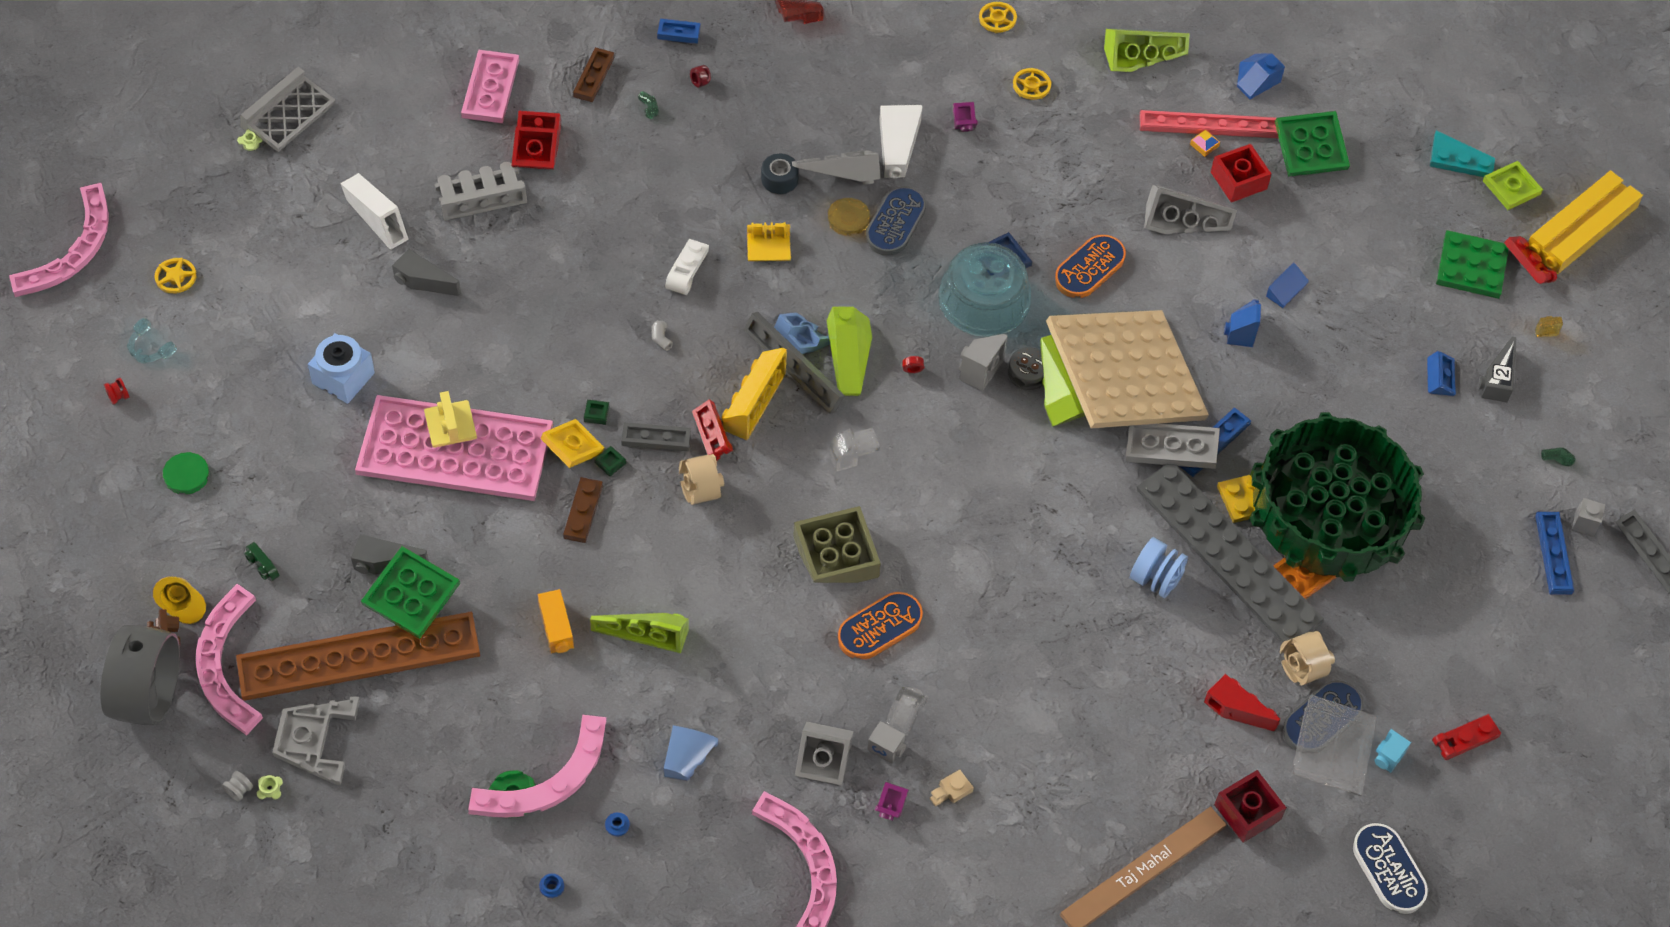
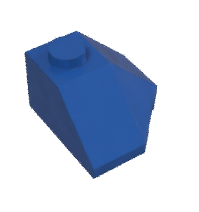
(1259, 74)
(1244, 325)

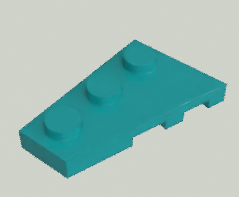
(1459, 157)

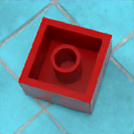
(1240, 173)

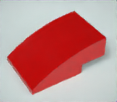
(536, 140)

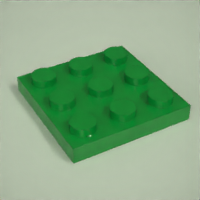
(1312, 143)
(1472, 264)
(410, 592)

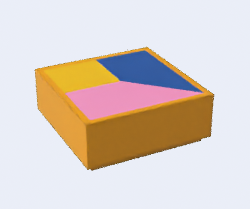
(1205, 143)

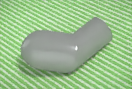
(658, 337)

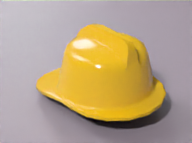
(179, 599)

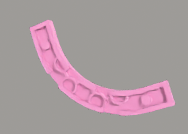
(79, 253)
(209, 659)
(553, 790)
(815, 851)

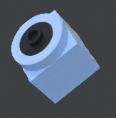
(341, 367)

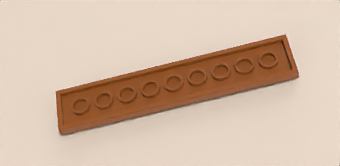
(355, 657)

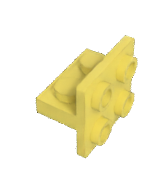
(450, 422)

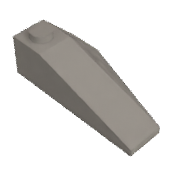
(851, 165)
(1178, 212)

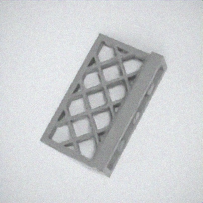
(272, 101)

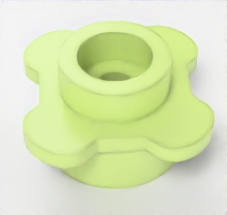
(248, 144)
(265, 782)

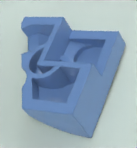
(801, 333)
(686, 752)

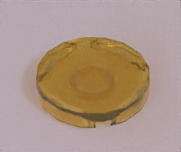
(848, 216)

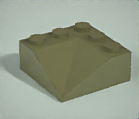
(837, 547)

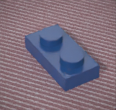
(678, 31)

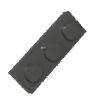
(656, 436)

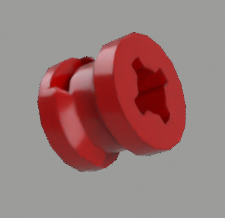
(114, 392)

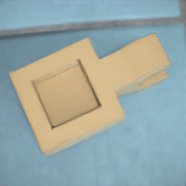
(952, 787)

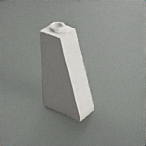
(898, 135)
(376, 210)

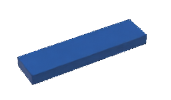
(1230, 427)
(1554, 553)

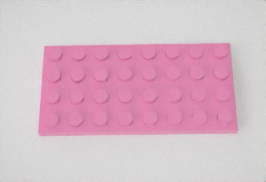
(500, 462)

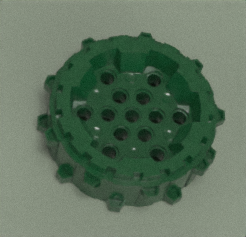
(1367, 463)

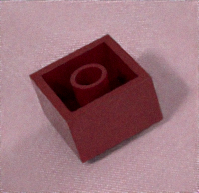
(1250, 806)

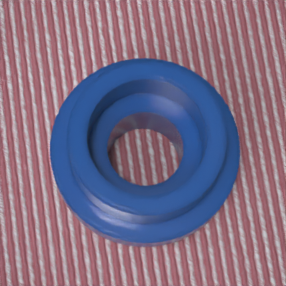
(617, 830)
(551, 879)

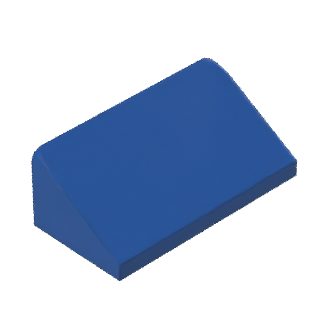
(1287, 286)
(1441, 374)

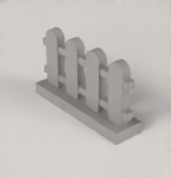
(480, 200)

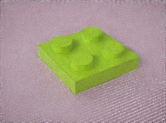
(1512, 185)

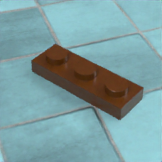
(593, 75)
(583, 510)

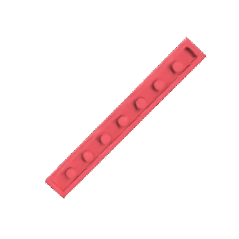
(1214, 123)

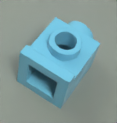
(1391, 751)

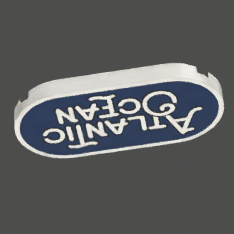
(1390, 868)

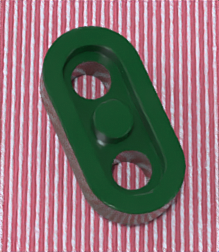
(265, 566)

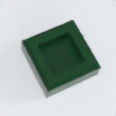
(596, 412)
(610, 461)

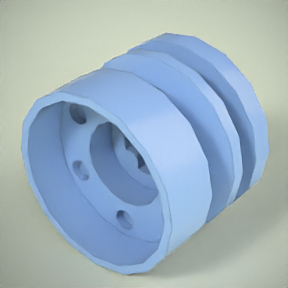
(1158, 567)

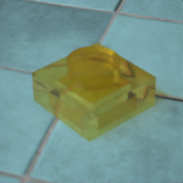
(1548, 326)

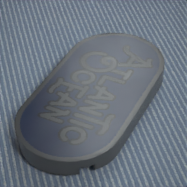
(896, 220)
(1335, 691)

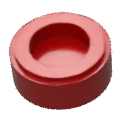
(913, 364)

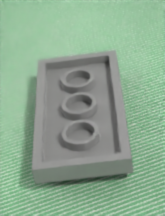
(1173, 445)

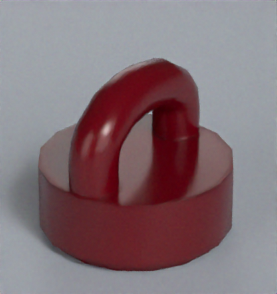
(700, 75)

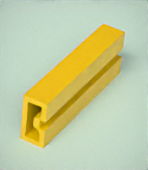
(1584, 221)

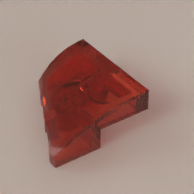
(800, 9)

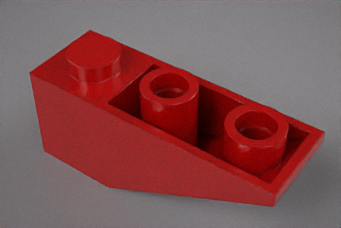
(1237, 704)

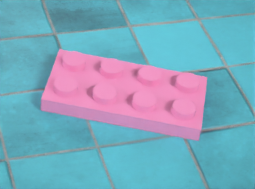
(490, 86)

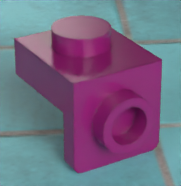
(964, 116)
(891, 801)

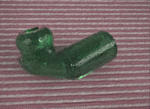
(652, 110)
(1559, 454)

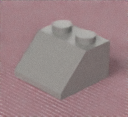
(982, 360)
(823, 753)

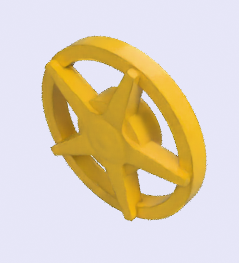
(998, 17)
(1031, 84)
(175, 275)

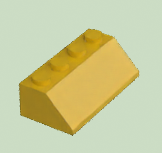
(755, 393)

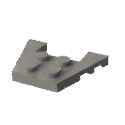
(304, 733)

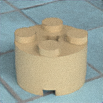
(701, 479)
(1306, 658)

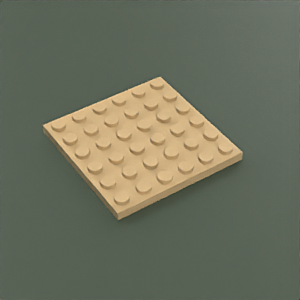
(1126, 368)

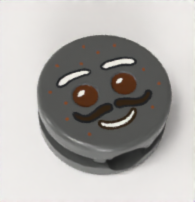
(1026, 368)

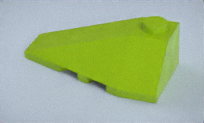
(1138, 48)
(850, 347)
(1060, 396)
(652, 629)

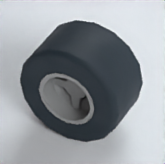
(779, 174)

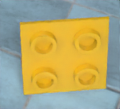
(768, 242)

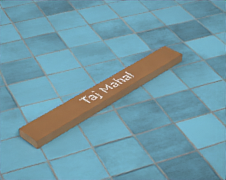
(1143, 869)

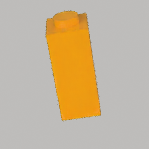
(555, 621)

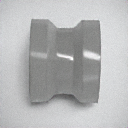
(237, 786)

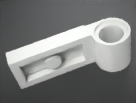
(686, 266)

